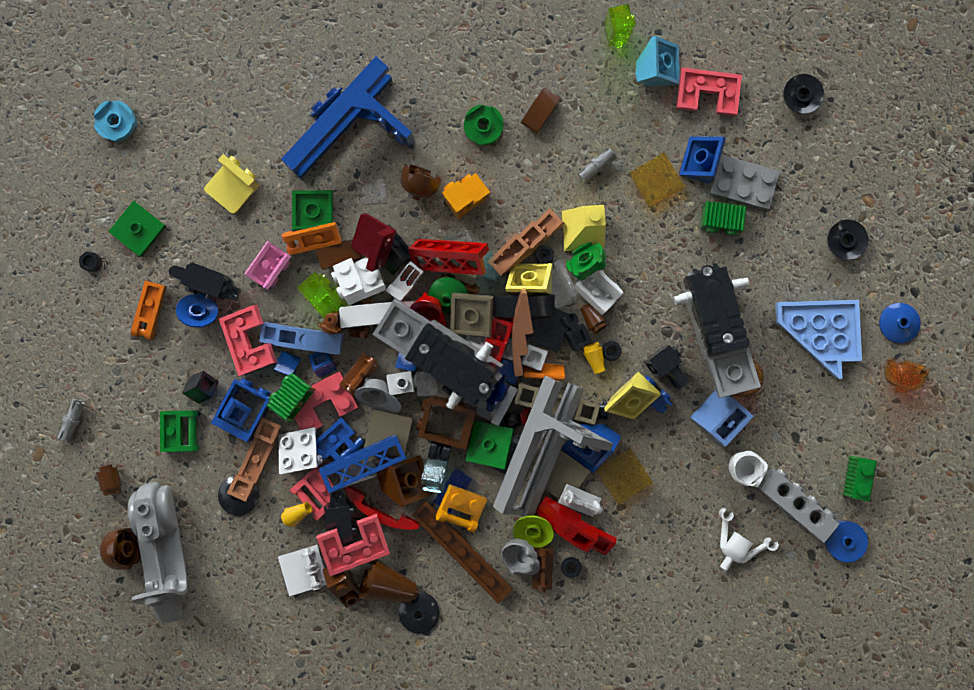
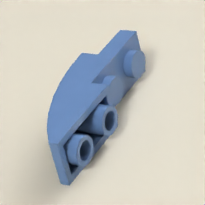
(301, 338)

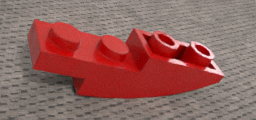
(570, 527)

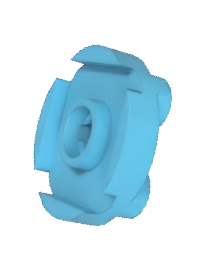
(103, 121)

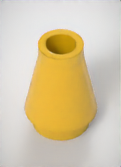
(594, 355)
(294, 515)

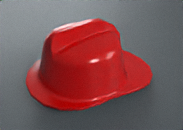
(429, 308)

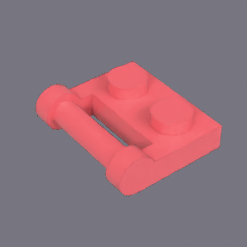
(316, 485)

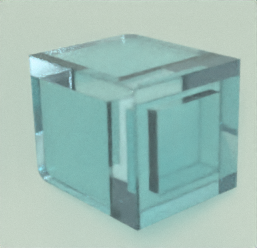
(491, 274)
(435, 475)

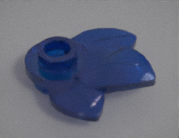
(497, 394)

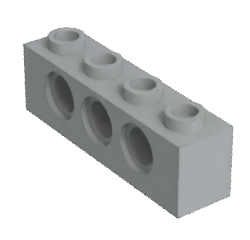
(821, 527)

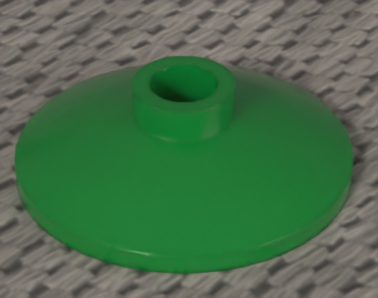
(444, 288)

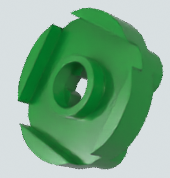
(486, 114)
(595, 260)

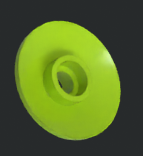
(534, 530)

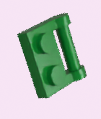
(172, 431)

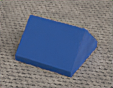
(702, 158)

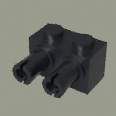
(666, 362)

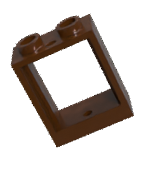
(461, 407)

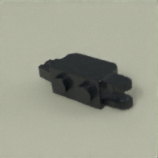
(205, 280)
(339, 516)

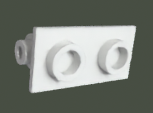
(581, 501)

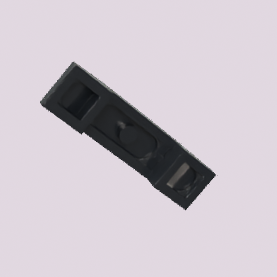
(538, 304)

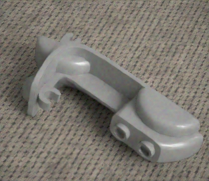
(162, 556)

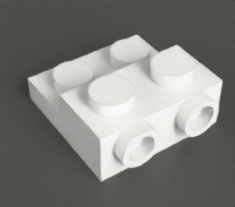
(356, 281)

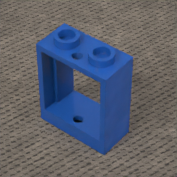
(240, 432)

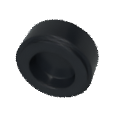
(90, 261)

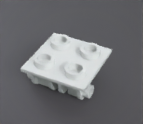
(298, 451)
(302, 570)

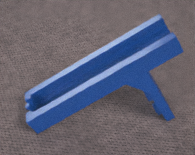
(354, 102)

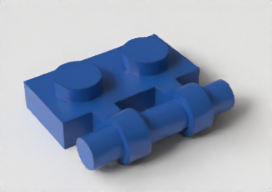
(334, 437)

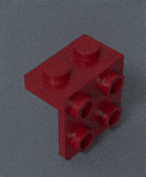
(373, 241)

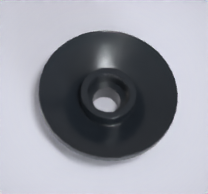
(809, 87)
(854, 233)
(234, 506)
(430, 613)

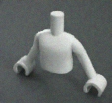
(738, 547)

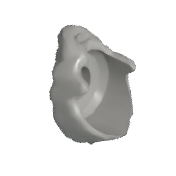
(520, 557)

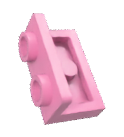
(268, 265)

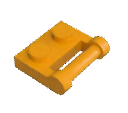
(464, 502)

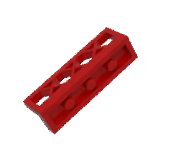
(448, 250)

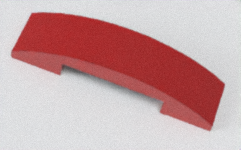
(358, 496)

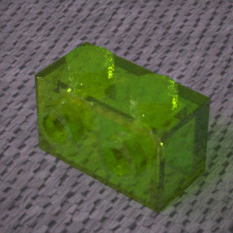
(619, 25)
(320, 294)

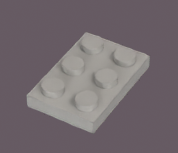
(744, 182)

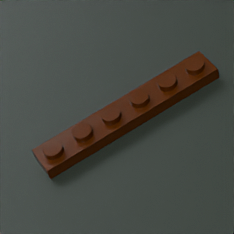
(463, 552)

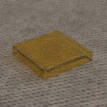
(656, 180)
(624, 476)

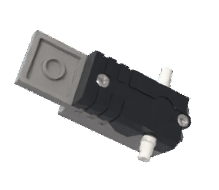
(720, 328)
(440, 353)

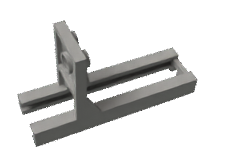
(559, 428)

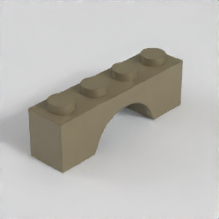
(585, 411)

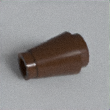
(593, 319)

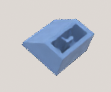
(721, 418)

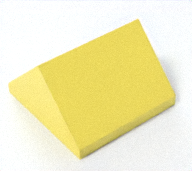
(532, 276)
(632, 397)

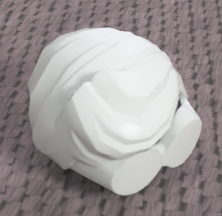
(747, 468)

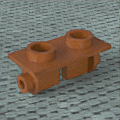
(331, 323)
(358, 373)

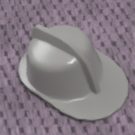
(376, 394)

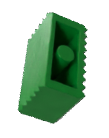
(723, 217)
(290, 397)
(859, 478)

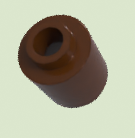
(108, 479)

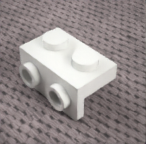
(599, 291)

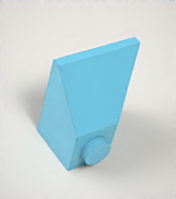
(658, 63)

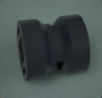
(434, 451)

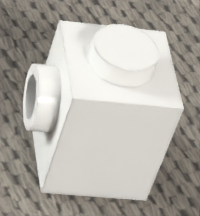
(401, 383)

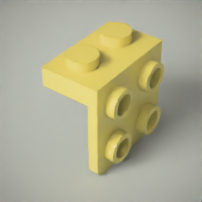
(231, 184)

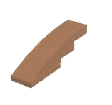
(525, 243)
(521, 325)

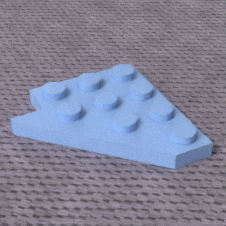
(824, 329)

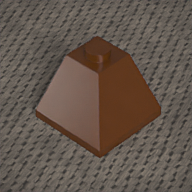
(403, 481)

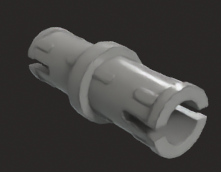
(597, 165)
(71, 420)

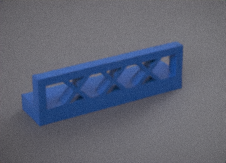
(357, 456)

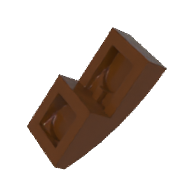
(540, 110)
(336, 254)

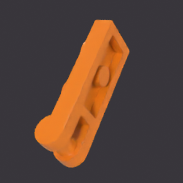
(312, 238)
(148, 310)

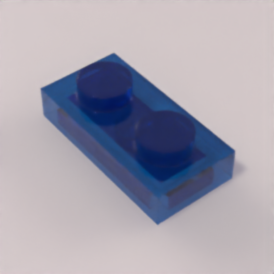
(458, 479)

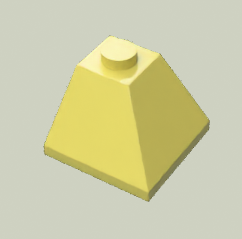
(583, 226)

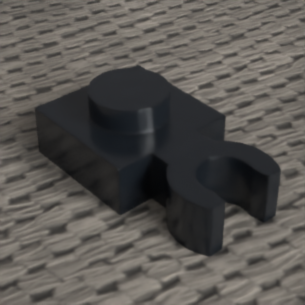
(577, 334)

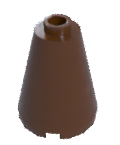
(386, 584)

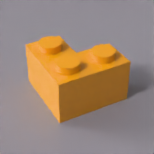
(465, 195)

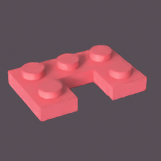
(695, 81)
(235, 332)
(326, 390)
(344, 558)

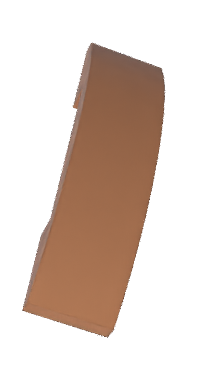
(255, 460)

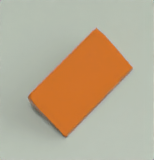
(554, 371)

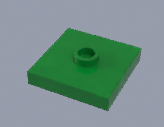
(311, 208)
(137, 228)
(490, 445)

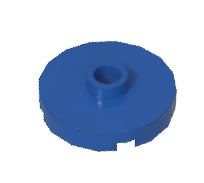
(858, 542)

